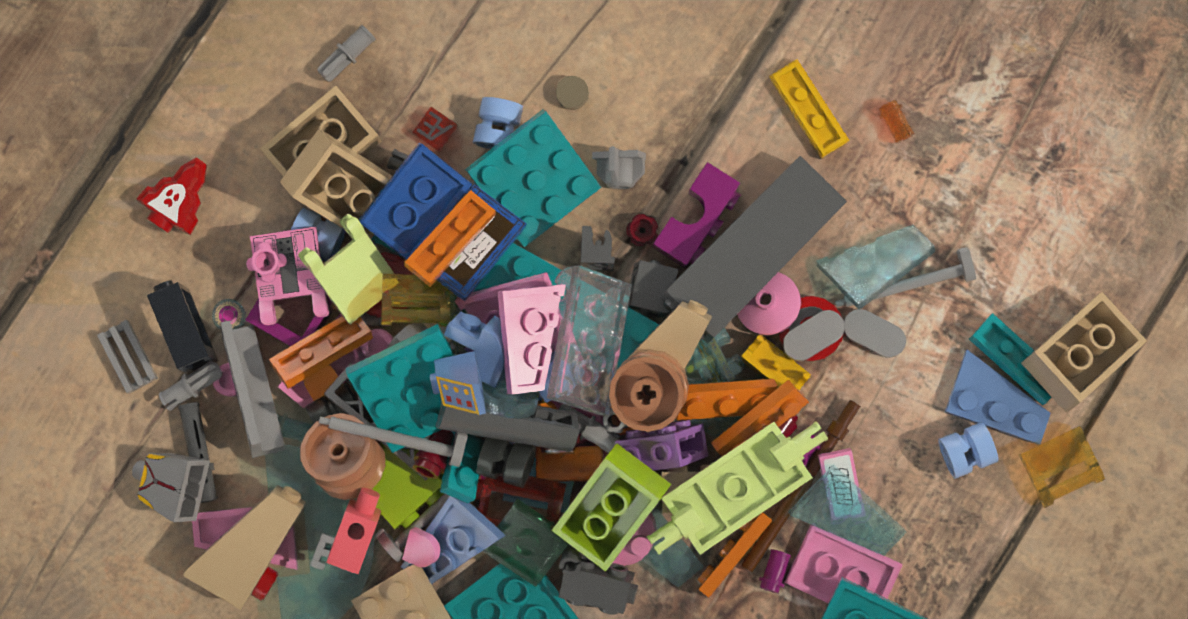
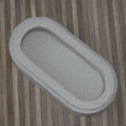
(874, 333)
(813, 335)

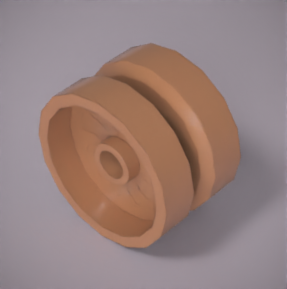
(634, 404)
(342, 460)

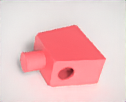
(354, 538)

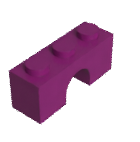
(684, 241)

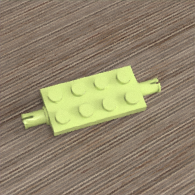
(737, 488)

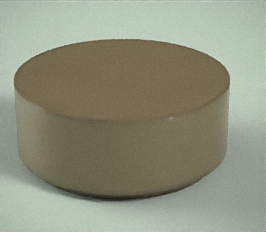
(572, 92)

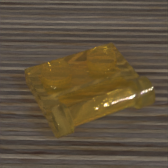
(410, 291)
(1056, 457)

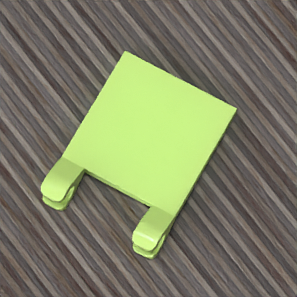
(353, 274)

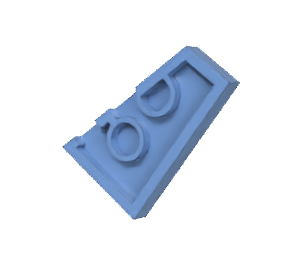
(461, 536)

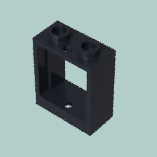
(181, 326)

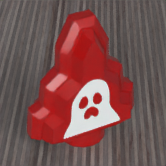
(176, 198)

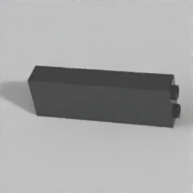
(756, 245)

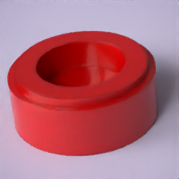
(265, 584)

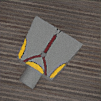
(172, 484)

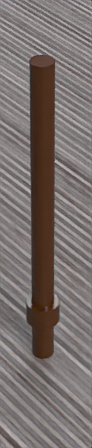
(836, 432)

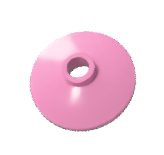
(776, 315)

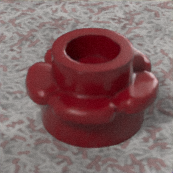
(638, 222)

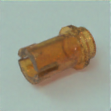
(896, 121)

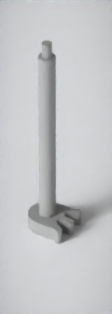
(965, 268)
(453, 451)
(395, 546)

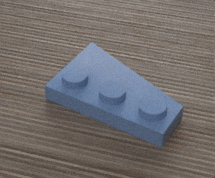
(989, 398)

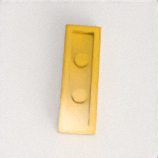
(809, 109)

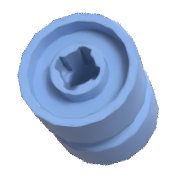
(499, 113)
(329, 234)
(975, 441)

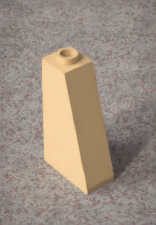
(678, 333)
(243, 552)

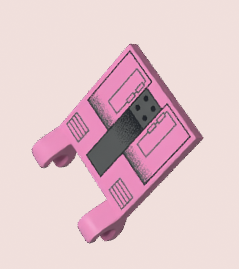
(294, 277)

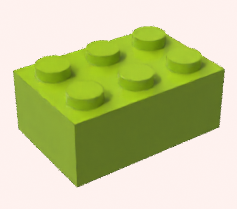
(611, 507)

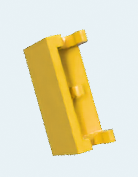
(773, 363)

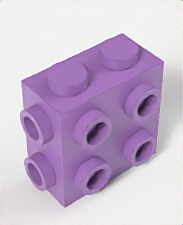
(667, 447)

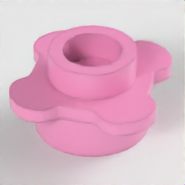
(265, 252)

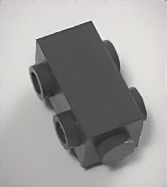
(595, 587)

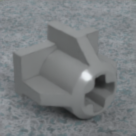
(620, 168)

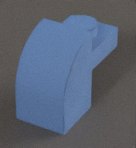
(484, 340)

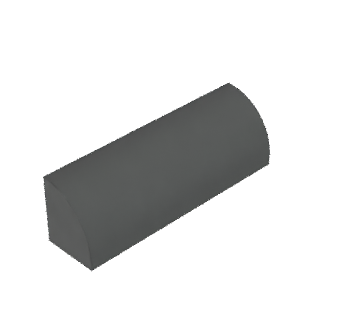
(544, 428)

